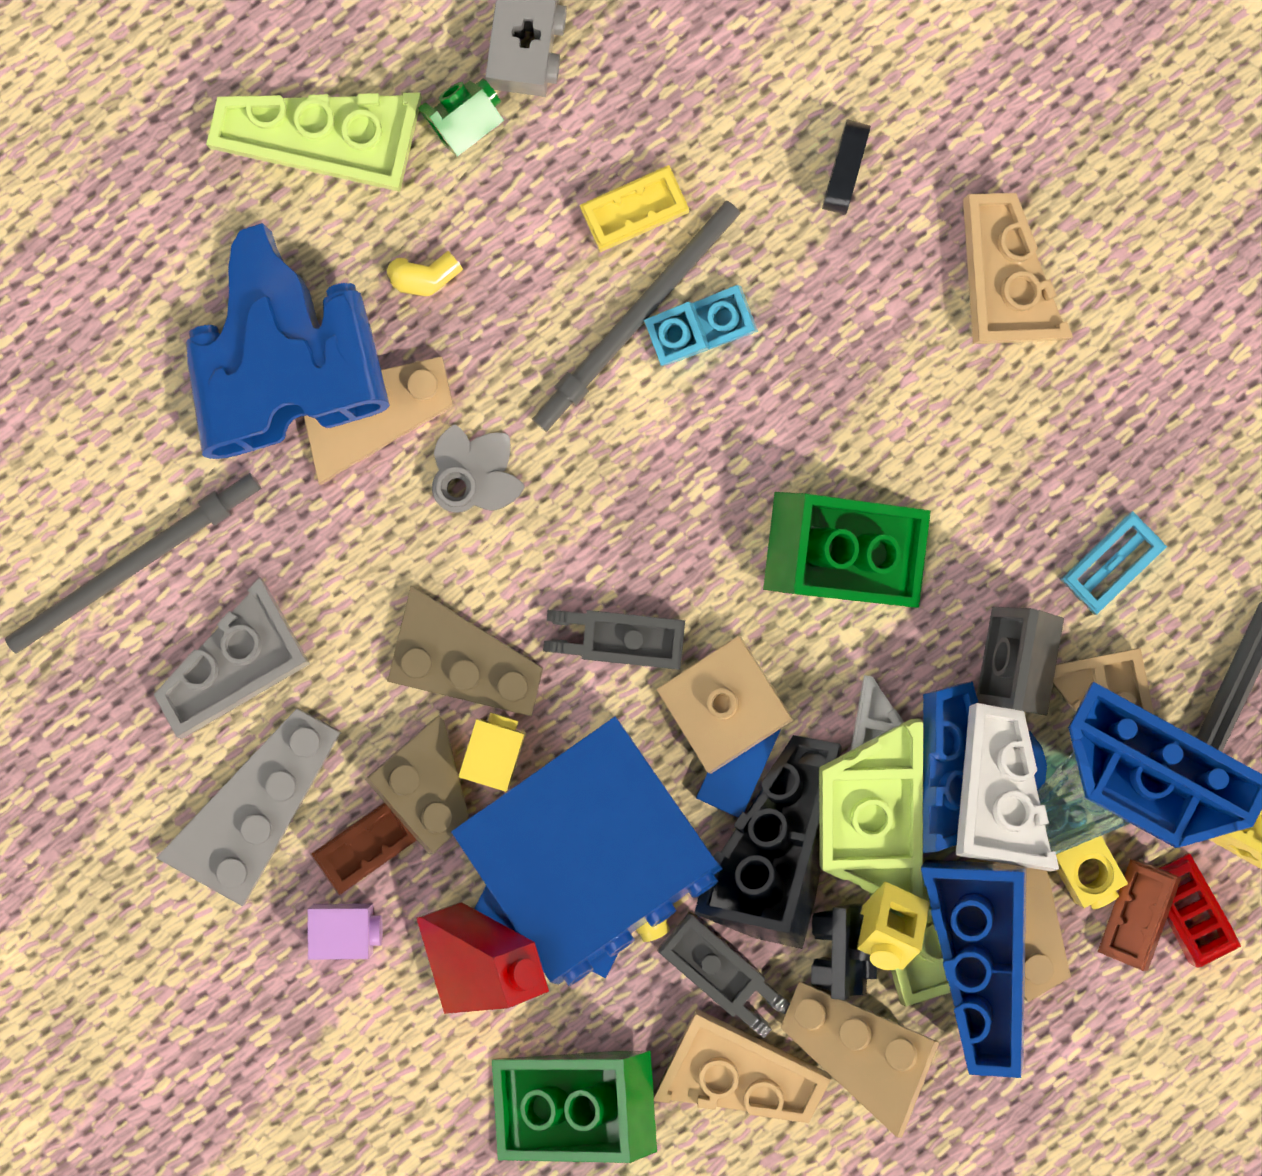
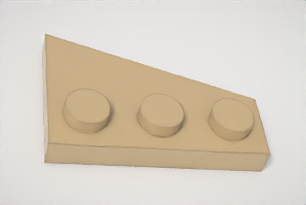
(1005, 277)
(1044, 946)
(863, 1052)
(739, 1072)

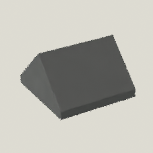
(1020, 659)

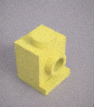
(888, 937)

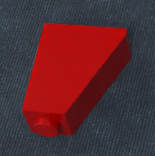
(479, 961)

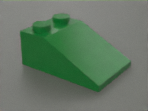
(846, 549)
(575, 1107)

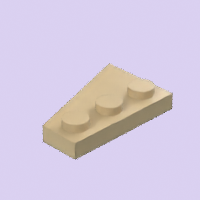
(415, 396)

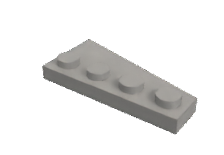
(249, 815)

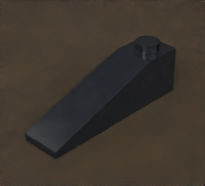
(774, 852)

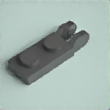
(622, 638)
(719, 971)

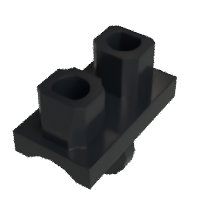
(848, 968)

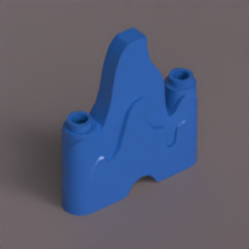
(276, 356)

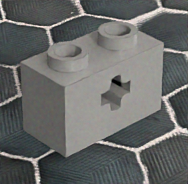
(529, 68)

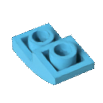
(700, 325)

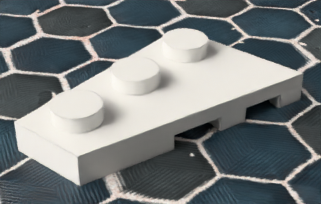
(999, 793)

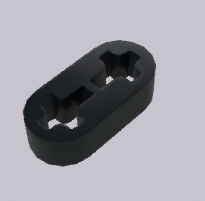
(846, 167)

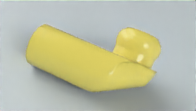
(422, 279)

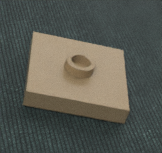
(724, 704)

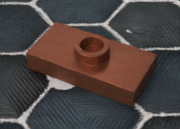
(362, 848)
(1139, 915)

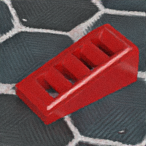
(1218, 921)

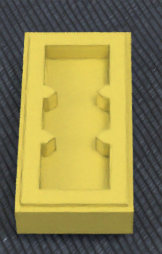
(634, 208)

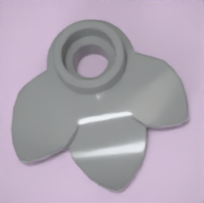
(481, 468)

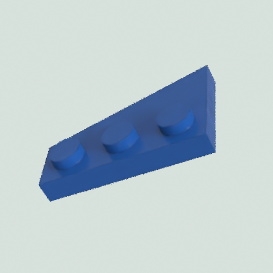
(943, 762)

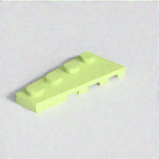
(339, 137)

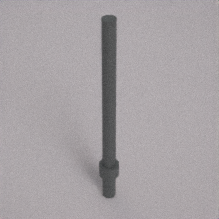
(572, 387)
(212, 509)

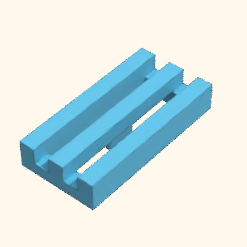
(1083, 591)

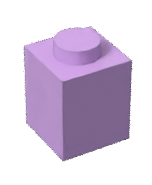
(343, 931)

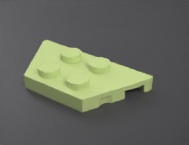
(875, 811)

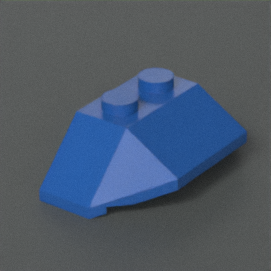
(1159, 773)

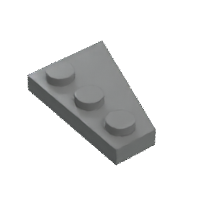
(235, 664)

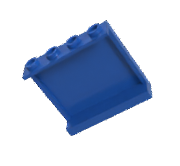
(587, 852)

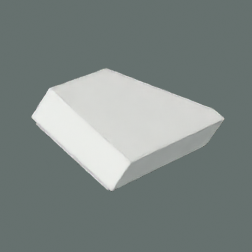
(874, 714)

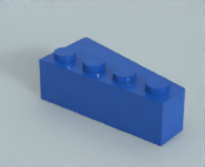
(982, 944)

